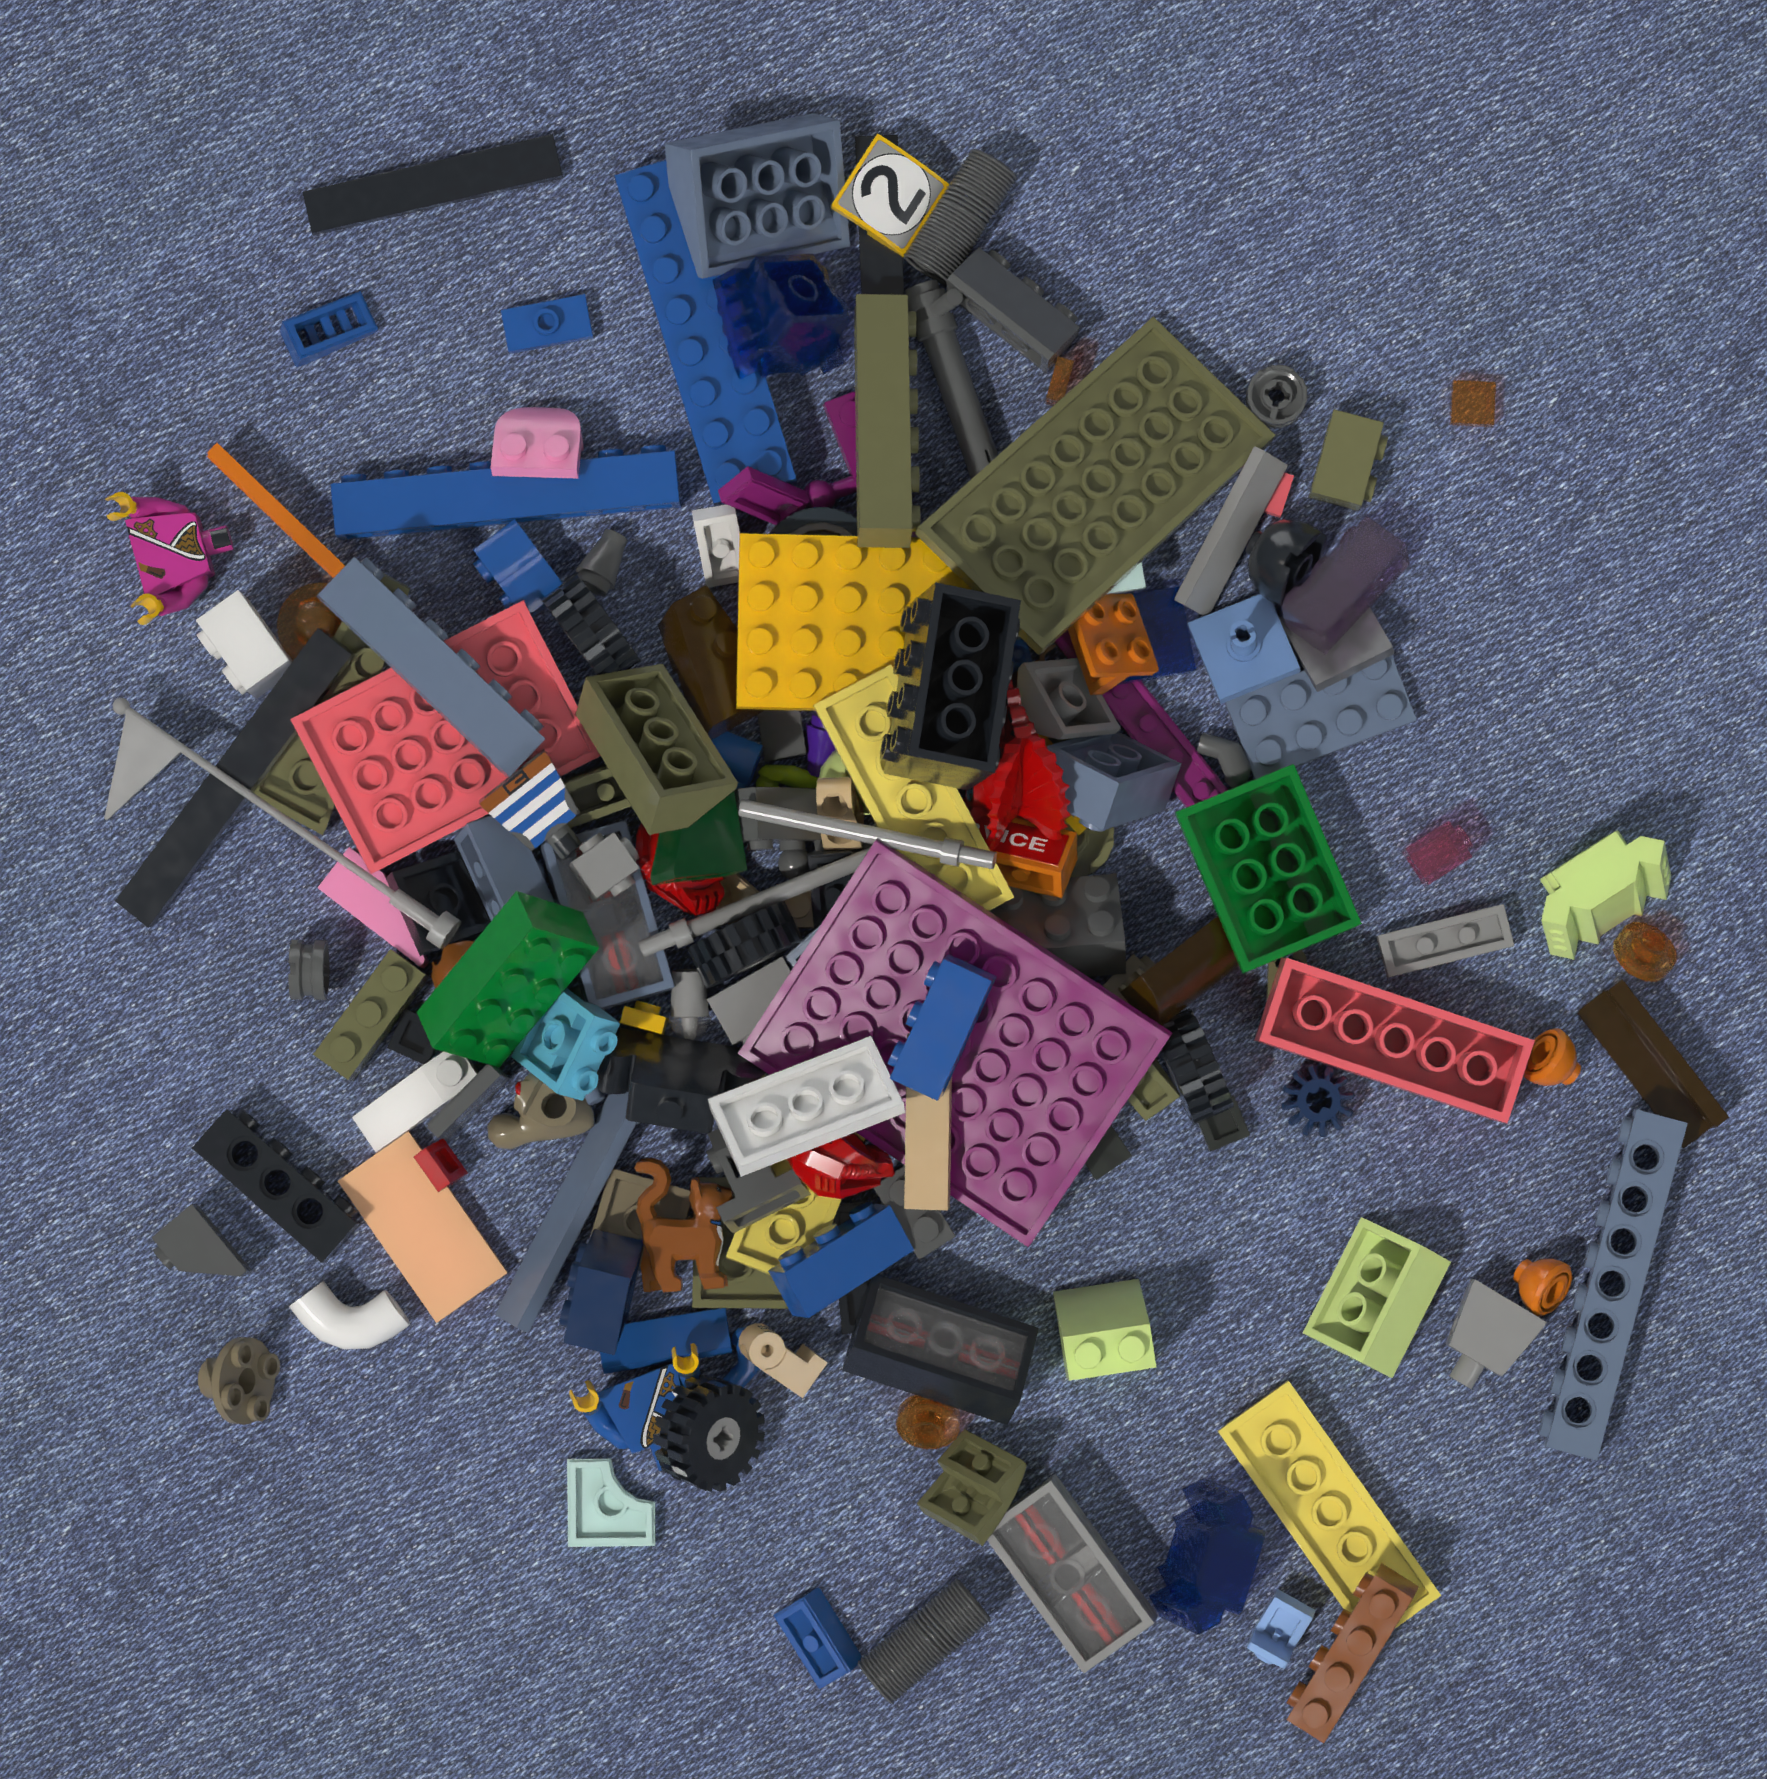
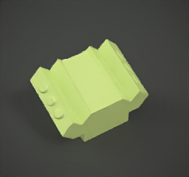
(1602, 890)

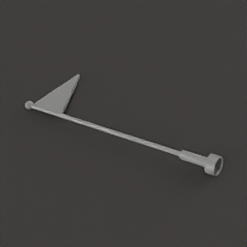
(149, 749)

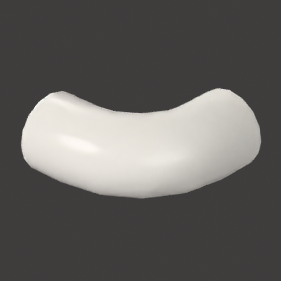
(346, 1325)

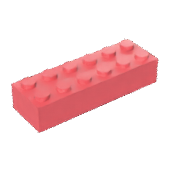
(1394, 1040)

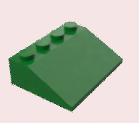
(1268, 868)

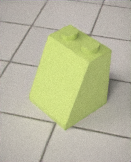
(1104, 1329)

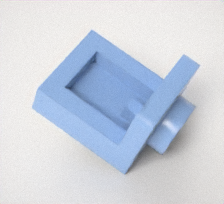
(1280, 1629)

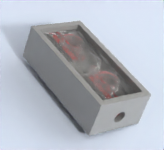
(1070, 1574)

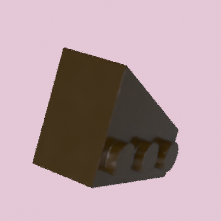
(704, 656)

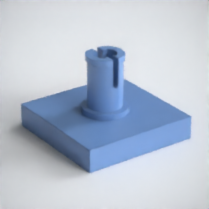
(1243, 647)

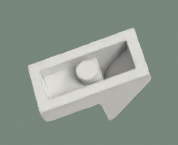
(718, 543)

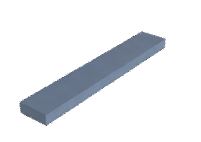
(567, 1214)

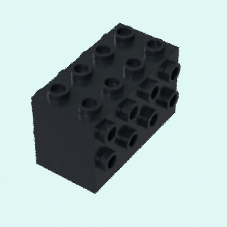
(951, 686)

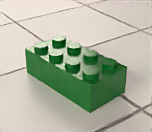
(507, 979)

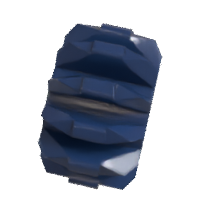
(1312, 1087)

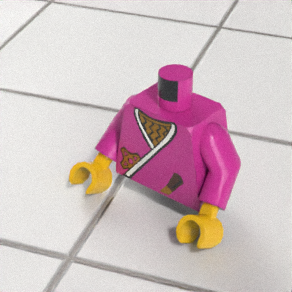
(169, 552)

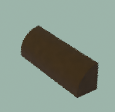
(1183, 974)

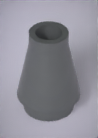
(602, 563)

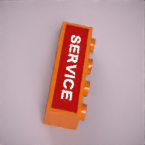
(1031, 859)

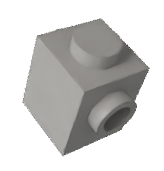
(605, 865)

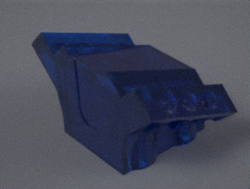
(781, 316)
(1209, 1558)

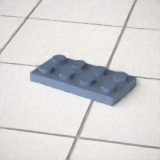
(1297, 724)

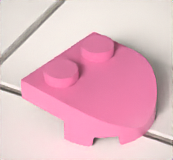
(537, 443)

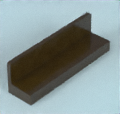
(1651, 1061)

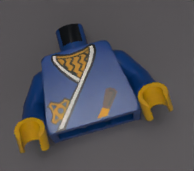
(630, 1408)

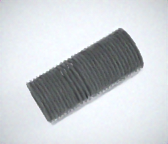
(956, 228)
(911, 1653)

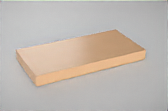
(422, 1228)

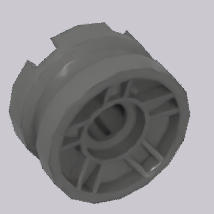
(1286, 381)
(309, 970)

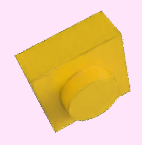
(644, 1017)

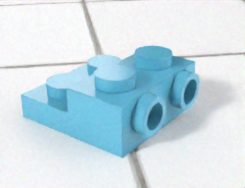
(568, 1045)

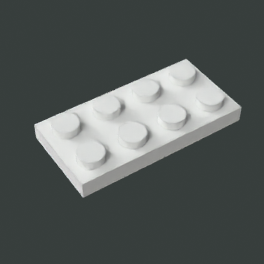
(806, 1106)

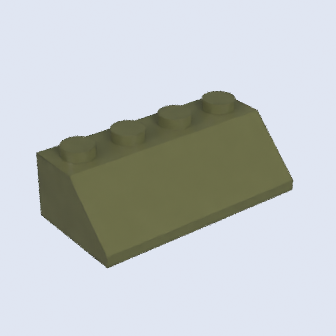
(654, 746)

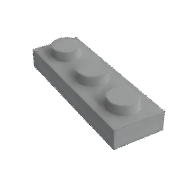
(1445, 941)

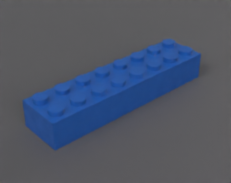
(728, 417)

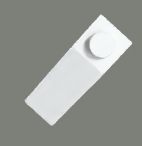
(414, 1099)

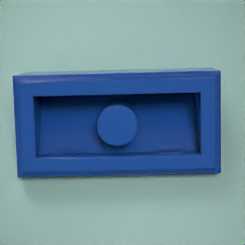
(818, 1637)

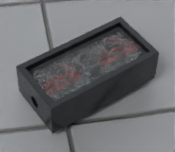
(940, 1349)

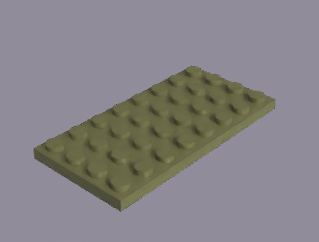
(1096, 483)

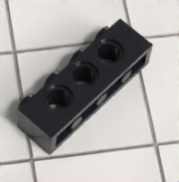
(219, 1149)

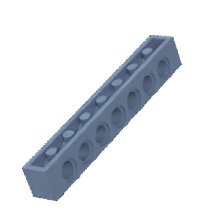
(1665, 1138)

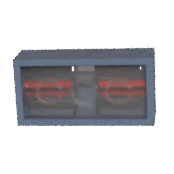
(618, 968)

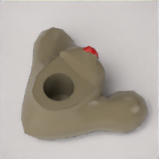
(542, 1116)

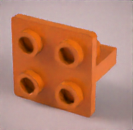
(1112, 643)

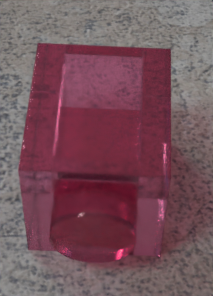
(1438, 852)

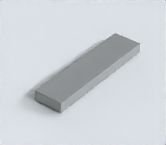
(1231, 531)

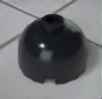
(1283, 557)

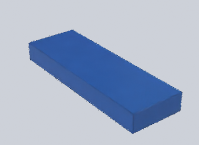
(652, 1340)

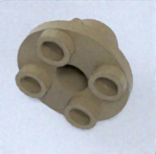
(240, 1380)

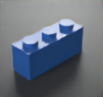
(941, 1026)
(840, 1259)

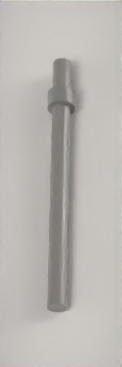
(949, 851)
(682, 932)

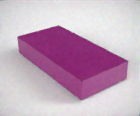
(763, 496)

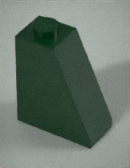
(703, 850)

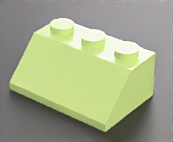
(1376, 1297)

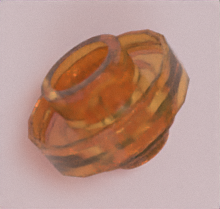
(1644, 951)
(927, 1423)

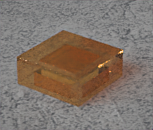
(1059, 380)
(1472, 403)

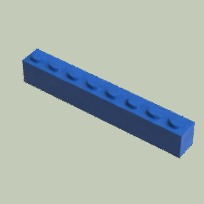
(477, 499)

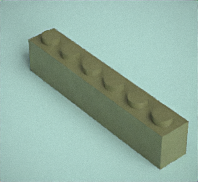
(883, 421)

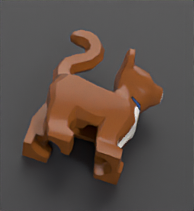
(680, 1239)

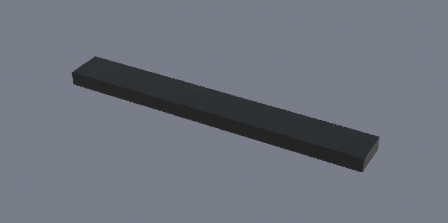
(246, 762)

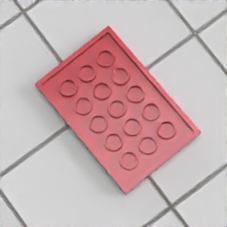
(405, 770)

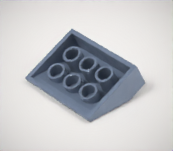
(759, 191)

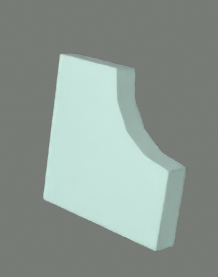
(603, 1510)

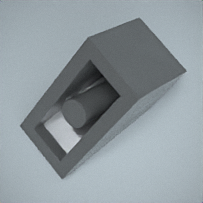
(197, 1246)

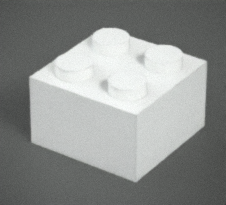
(245, 643)

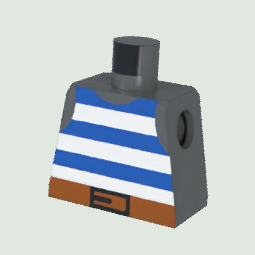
(535, 806)

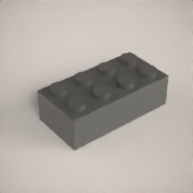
(1079, 927)

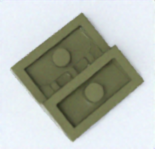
(974, 1487)

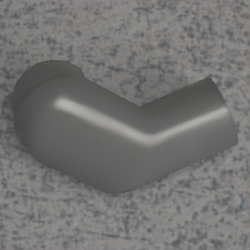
(1230, 756)

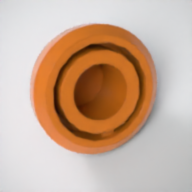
(1552, 1059)
(1543, 1284)

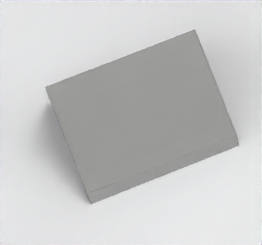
(1060, 700)

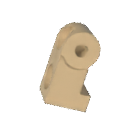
(838, 800)
(769, 1353)

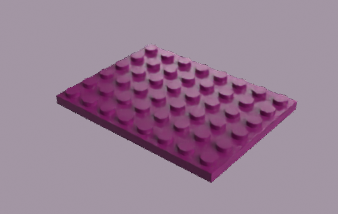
(1038, 1071)

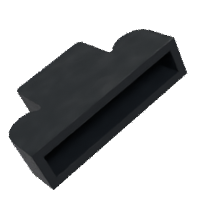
(672, 1078)

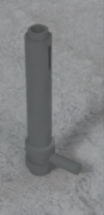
(937, 331)

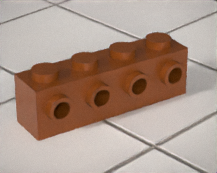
(1351, 1655)

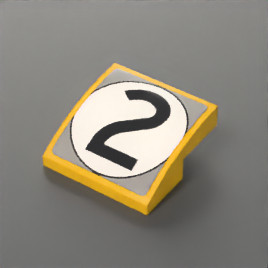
(890, 195)

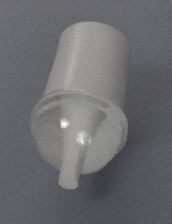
(689, 1005)

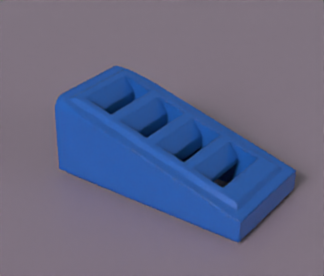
(334, 342)

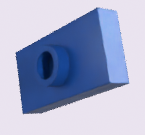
(547, 324)

